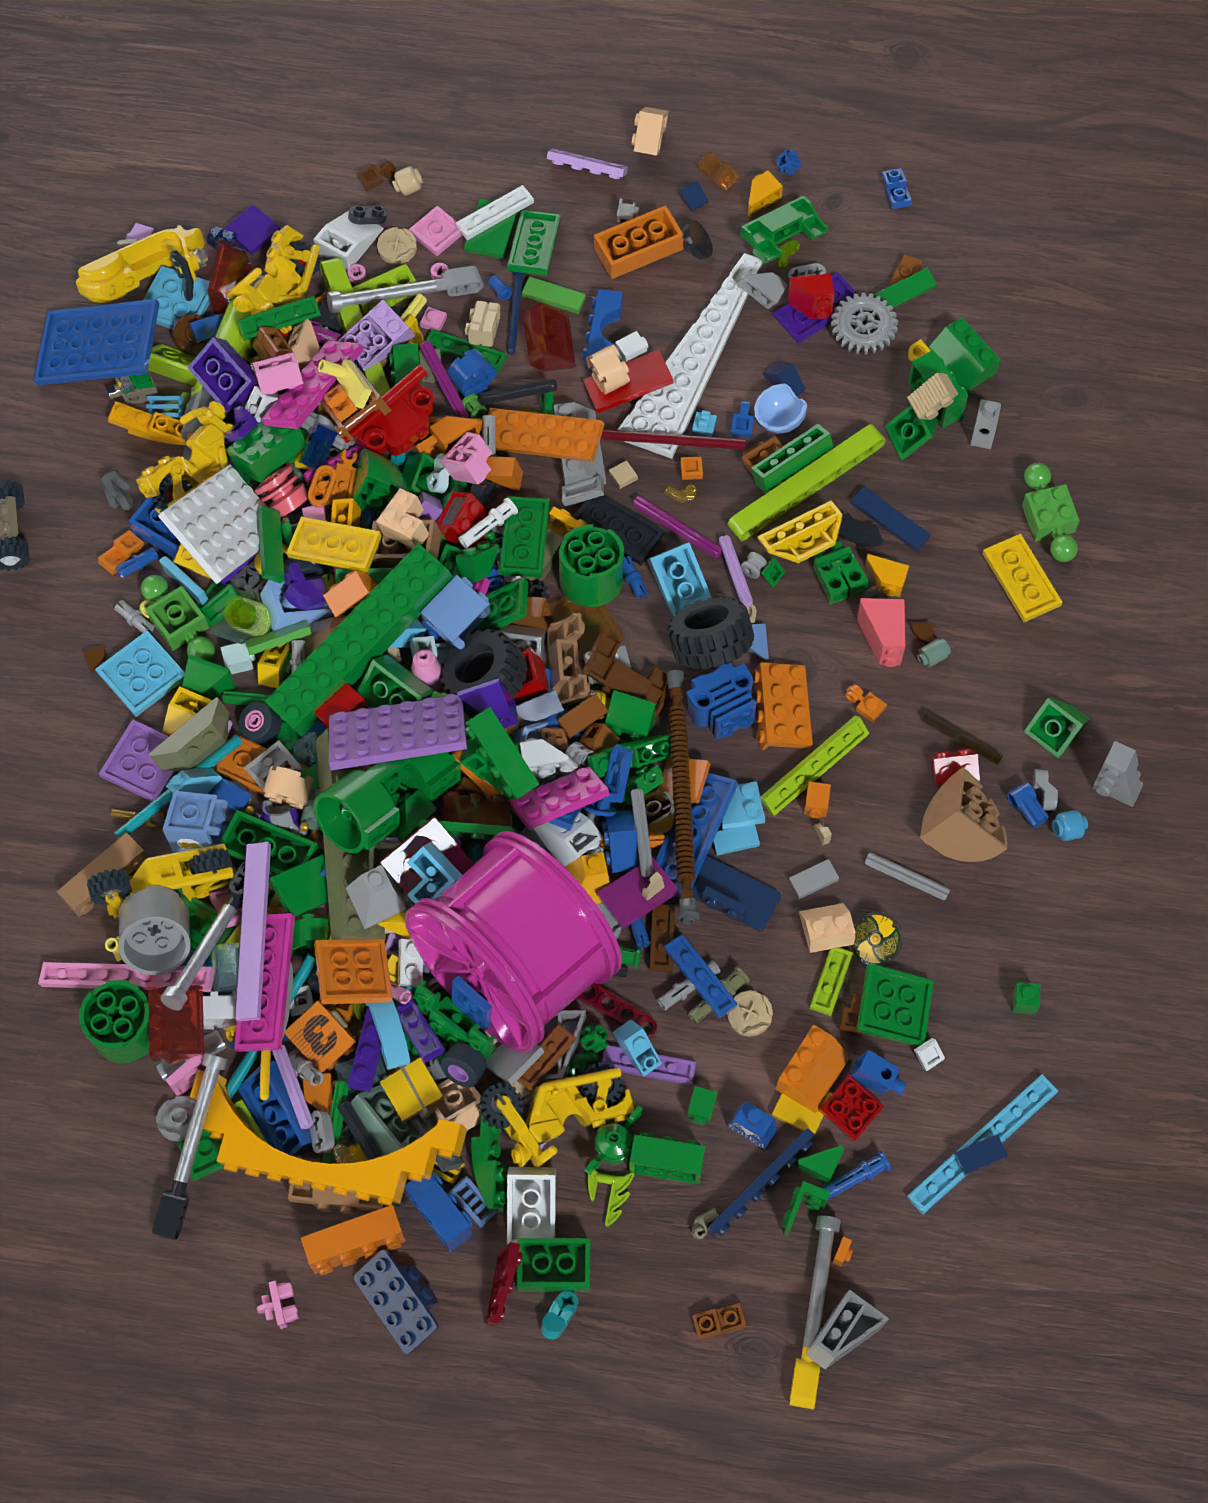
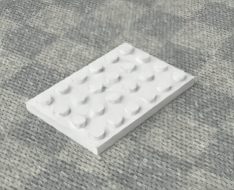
(217, 523)

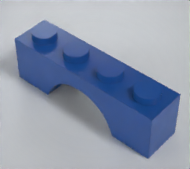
(607, 310)

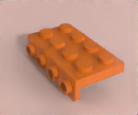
(782, 706)

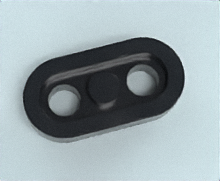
(367, 215)

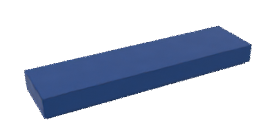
(700, 976)

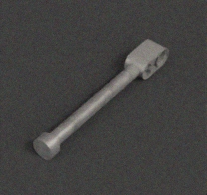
(455, 281)

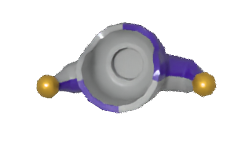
(280, 816)

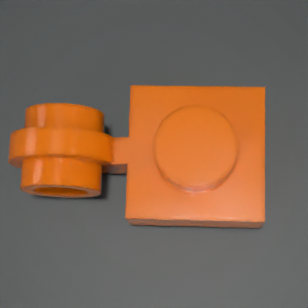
(869, 707)

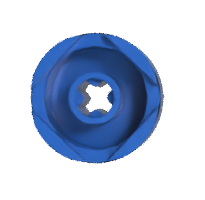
(471, 373)

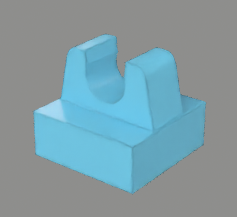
(704, 424)

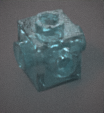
(305, 749)

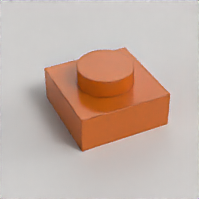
(691, 468)
(844, 1252)

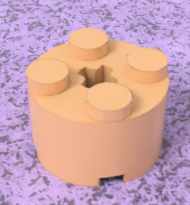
(607, 369)
(287, 786)

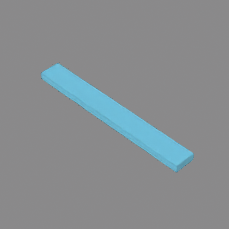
(1003, 1124)

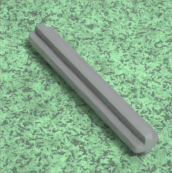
(642, 833)
(907, 876)

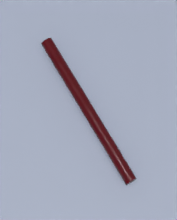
(673, 439)

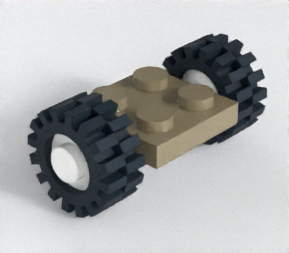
(12, 552)

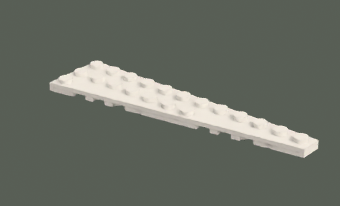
(692, 364)

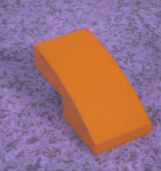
(340, 402)
(122, 551)

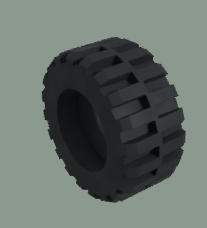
(710, 633)
(479, 651)

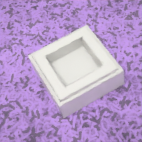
(929, 1054)

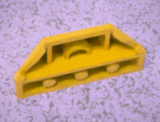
(804, 534)

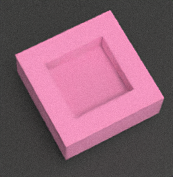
(433, 319)

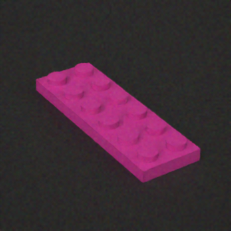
(299, 402)
(268, 1031)

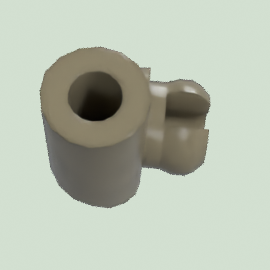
(702, 1223)

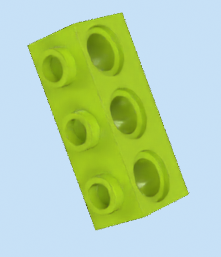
(397, 276)

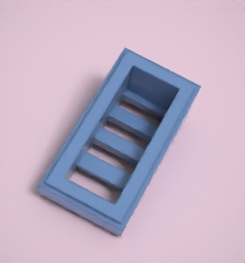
(466, 1207)

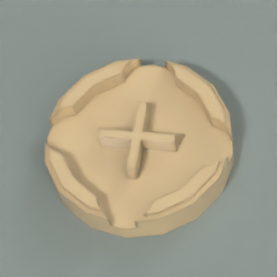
(396, 245)
(751, 1015)

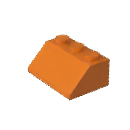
(813, 1069)

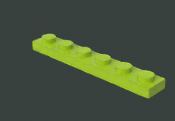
(814, 765)

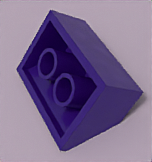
(224, 374)

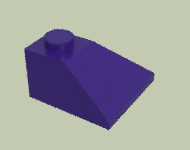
(492, 695)

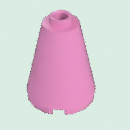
(427, 669)

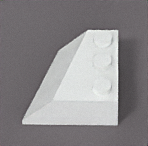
(546, 761)

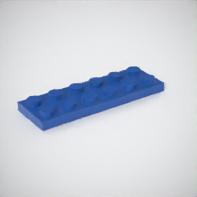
(706, 821)

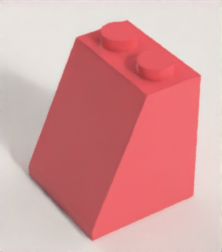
(884, 628)

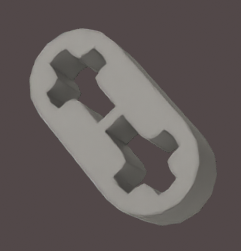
(806, 270)
(322, 1133)

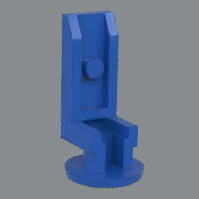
(615, 781)

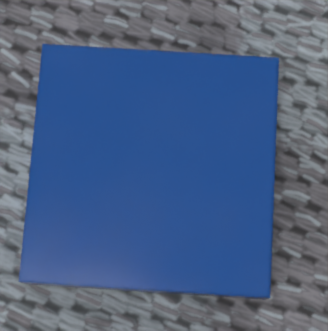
(471, 1003)

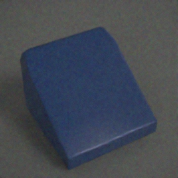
(693, 196)

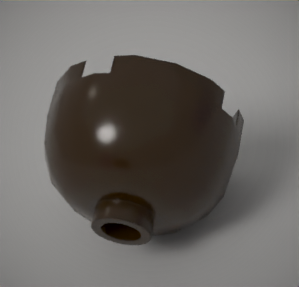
(659, 812)

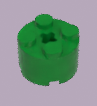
(306, 932)

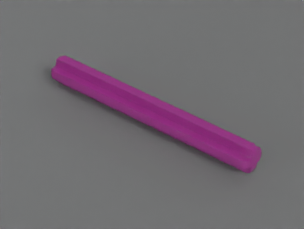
(443, 380)
(677, 527)

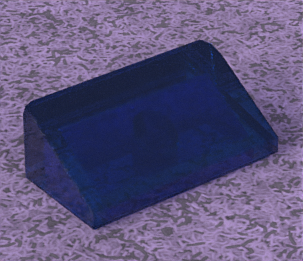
(318, 447)

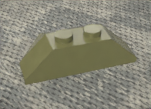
(194, 739)

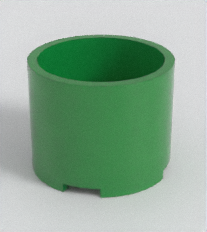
(591, 566)
(127, 1036)

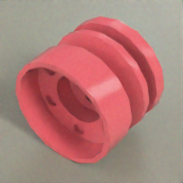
(282, 492)

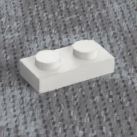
(409, 964)

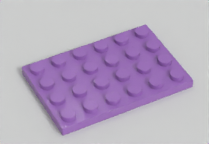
(396, 732)

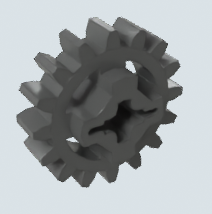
(254, 586)

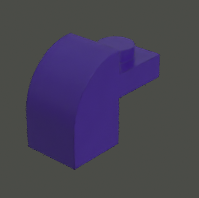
(303, 593)

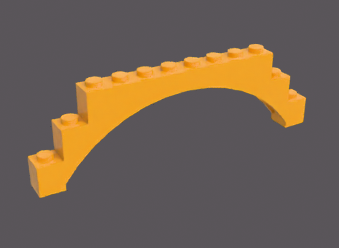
(376, 1178)

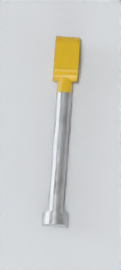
(806, 1370)

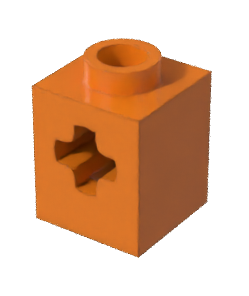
(817, 799)

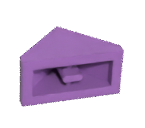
(431, 505)

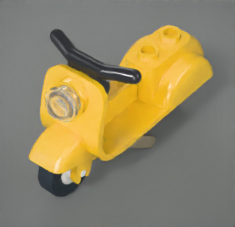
(121, 271)

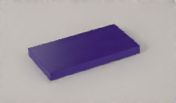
(802, 327)

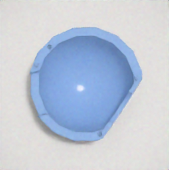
(780, 409)

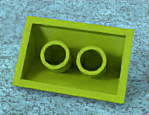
(172, 364)

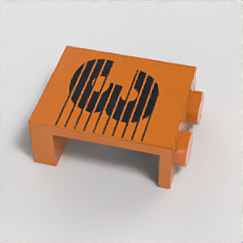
(320, 1037)

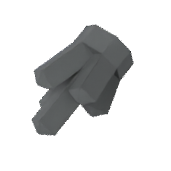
(117, 490)

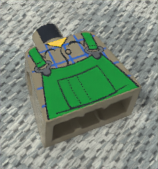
(133, 388)

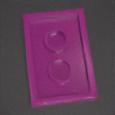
(625, 898)

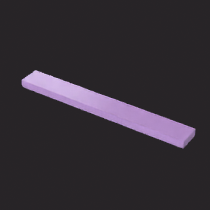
(253, 932)

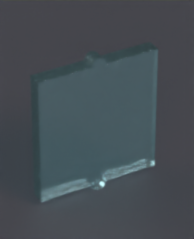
(225, 631)

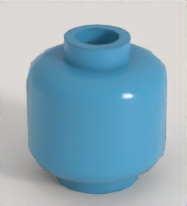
(1069, 825)

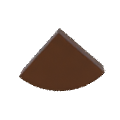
(923, 631)
(95, 657)

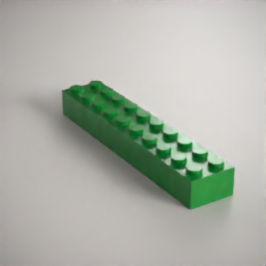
(360, 638)

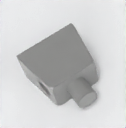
(986, 418)

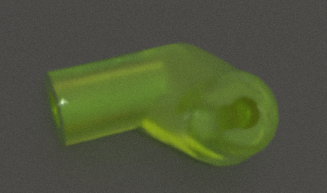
(787, 250)

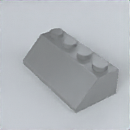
(578, 470)

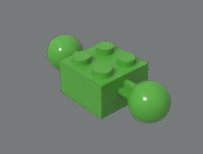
(1050, 512)
(177, 617)

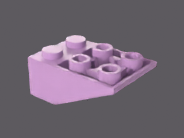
(378, 334)

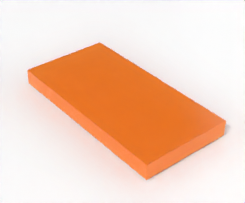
(233, 765)

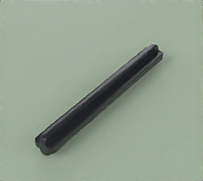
(362, 1136)

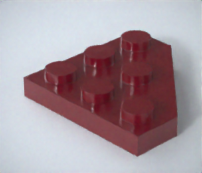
(503, 1282)

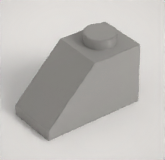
(763, 287)

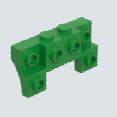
(780, 225)
(451, 1022)

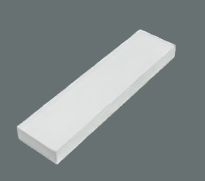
(494, 212)

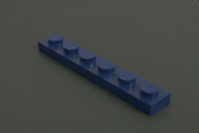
(754, 1191)

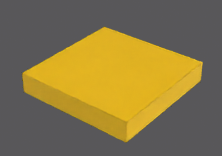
(402, 1095)
(798, 1115)

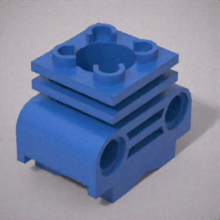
(722, 700)

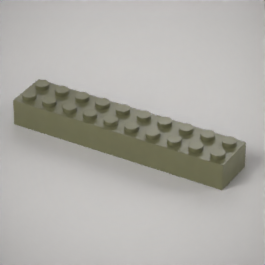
(342, 866)

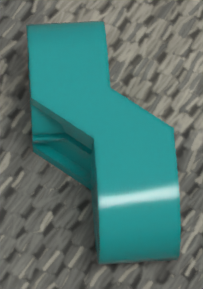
(552, 1323)

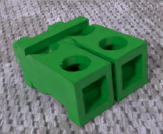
(839, 573)

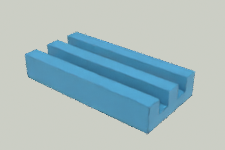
(152, 406)

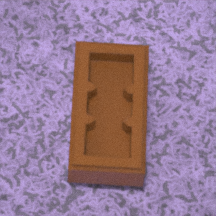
(906, 268)

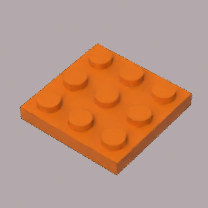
(353, 971)

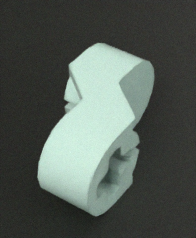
(439, 478)

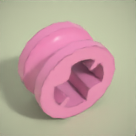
(438, 267)
(357, 279)

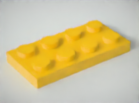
(334, 544)
(1022, 578)

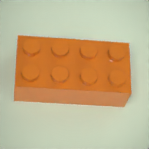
(638, 242)
(353, 1240)

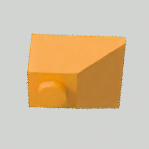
(590, 873)

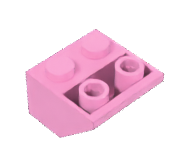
(278, 373)

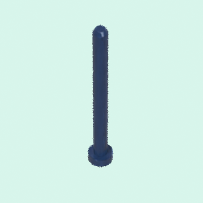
(515, 312)

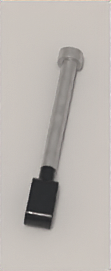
(174, 996)
(174, 1203)

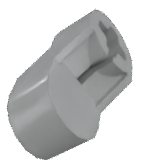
(1045, 790)

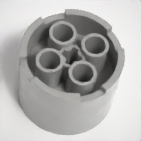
(154, 931)

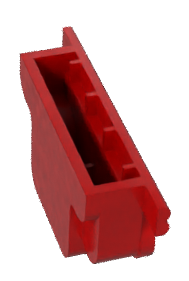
(403, 424)

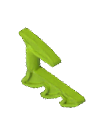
(619, 1184)

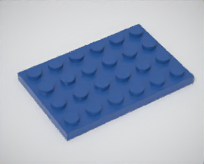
(97, 342)

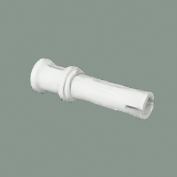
(495, 517)

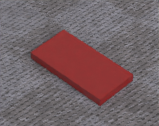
(645, 375)

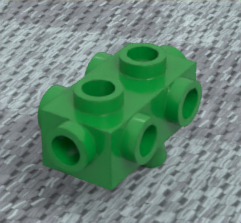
(646, 779)

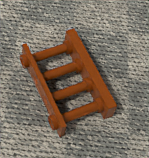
(375, 403)

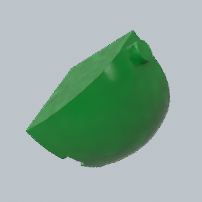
(376, 481)

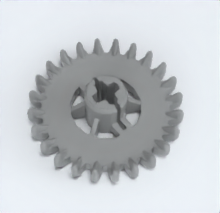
(862, 335)

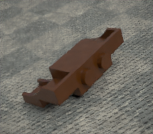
(618, 677)

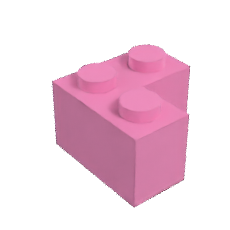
(468, 459)

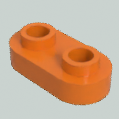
(322, 487)

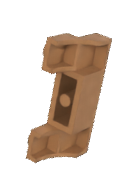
(564, 660)
(327, 1199)

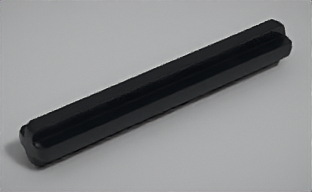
(518, 391)

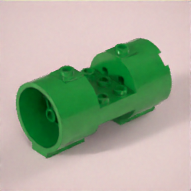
(366, 804)

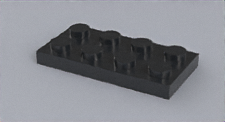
(635, 532)

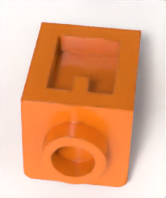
(426, 446)

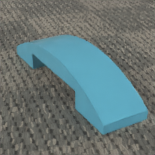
(390, 1034)

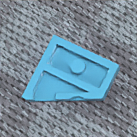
(744, 807)

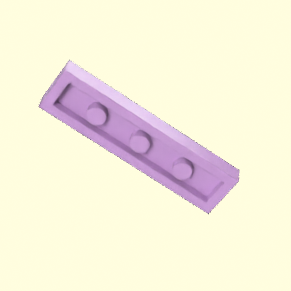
(578, 162)

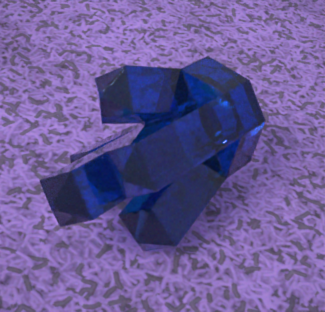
(218, 234)

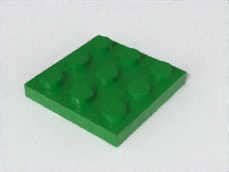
(895, 1005)

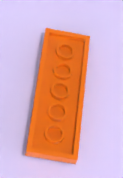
(547, 434)

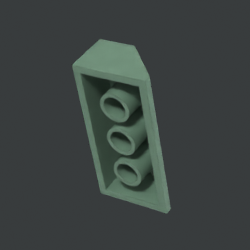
(383, 1121)

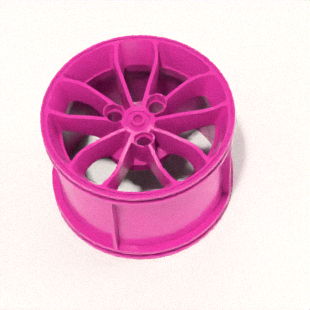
(517, 937)

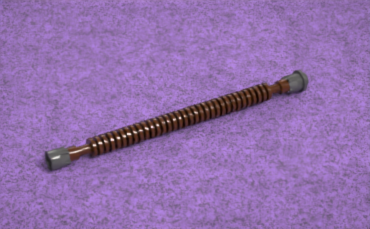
(682, 798)

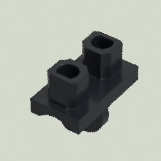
(483, 491)

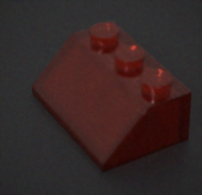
(228, 270)
(548, 338)
(474, 809)
(176, 1033)

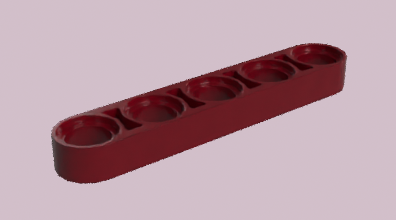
(619, 1007)

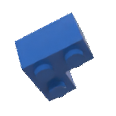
(621, 837)

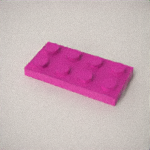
(559, 797)

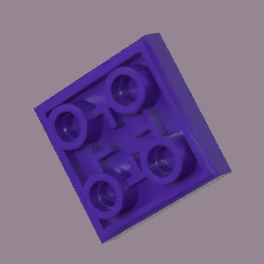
(253, 229)

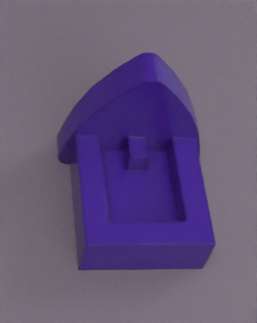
(244, 425)

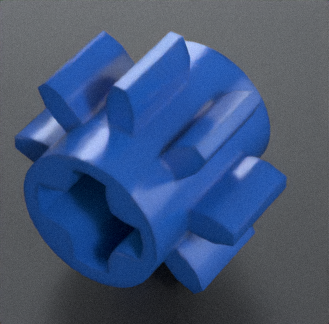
(788, 162)

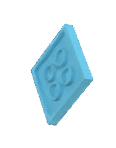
(170, 293)
(141, 673)

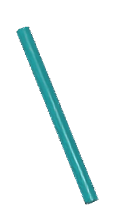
(166, 797)
(251, 1056)

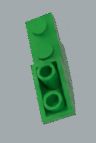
(644, 753)
(488, 1171)

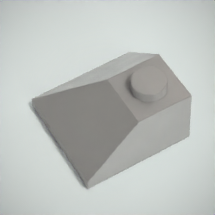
(375, 897)

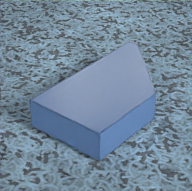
(759, 644)

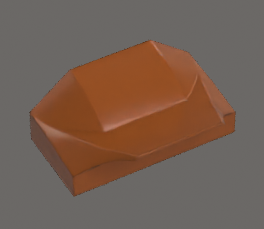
(759, 452)

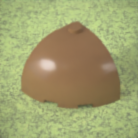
(963, 821)

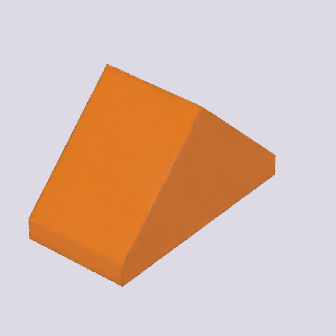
(505, 472)

